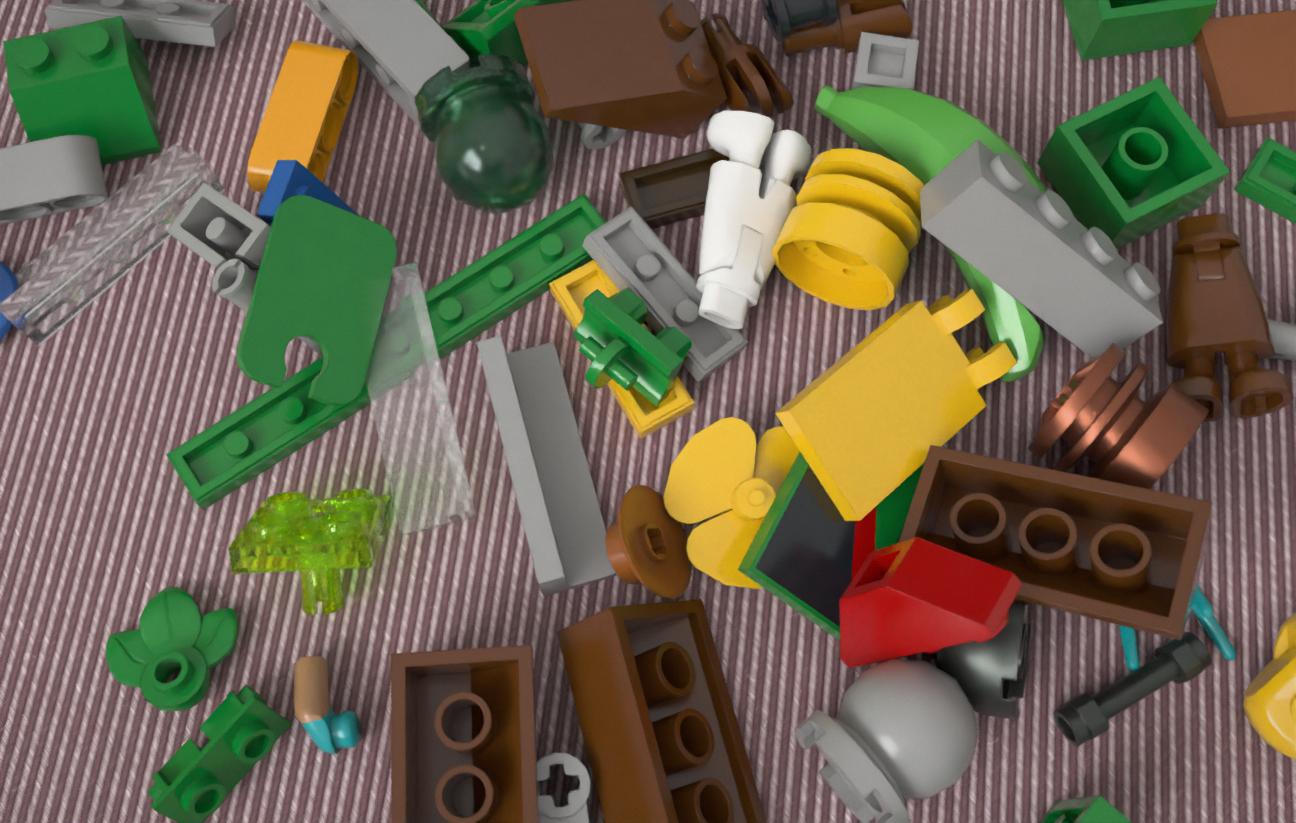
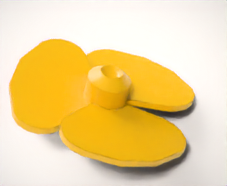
(721, 473)

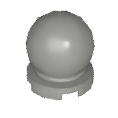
(896, 738)

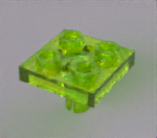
(315, 540)

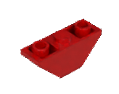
(920, 601)

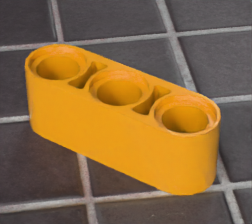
(304, 111)

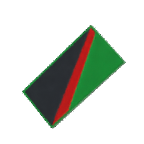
(809, 550)

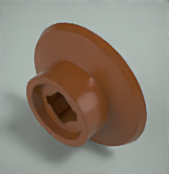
(648, 544)

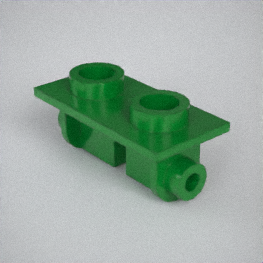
(200, 779)

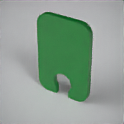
(320, 281)

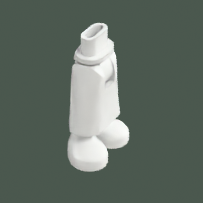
(743, 212)

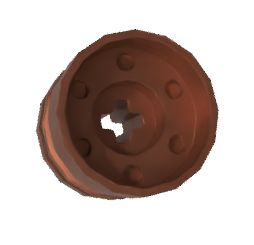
(1114, 427)

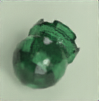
(487, 134)

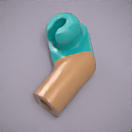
(314, 711)

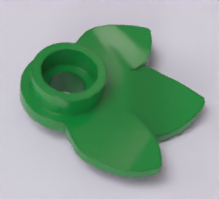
(170, 639)

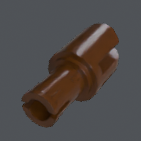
(853, 17)
(745, 72)

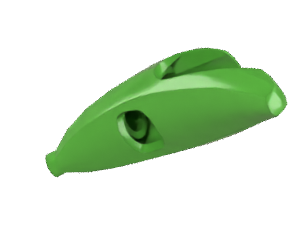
(924, 138)

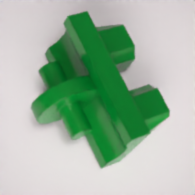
(626, 350)

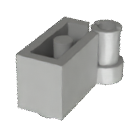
(226, 239)

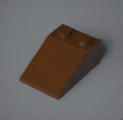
(622, 64)

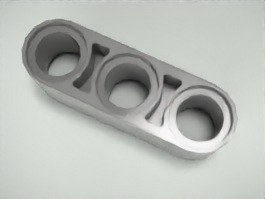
(50, 177)

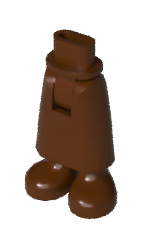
(1219, 310)

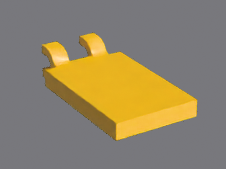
(890, 400)

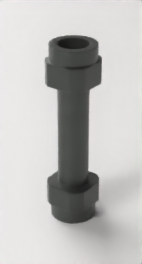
(1175, 661)

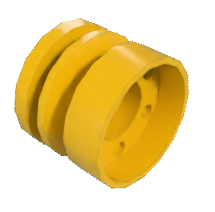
(851, 229)

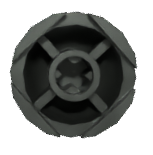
(992, 668)

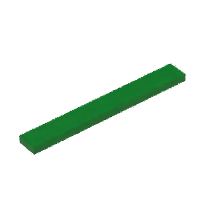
(458, 309)

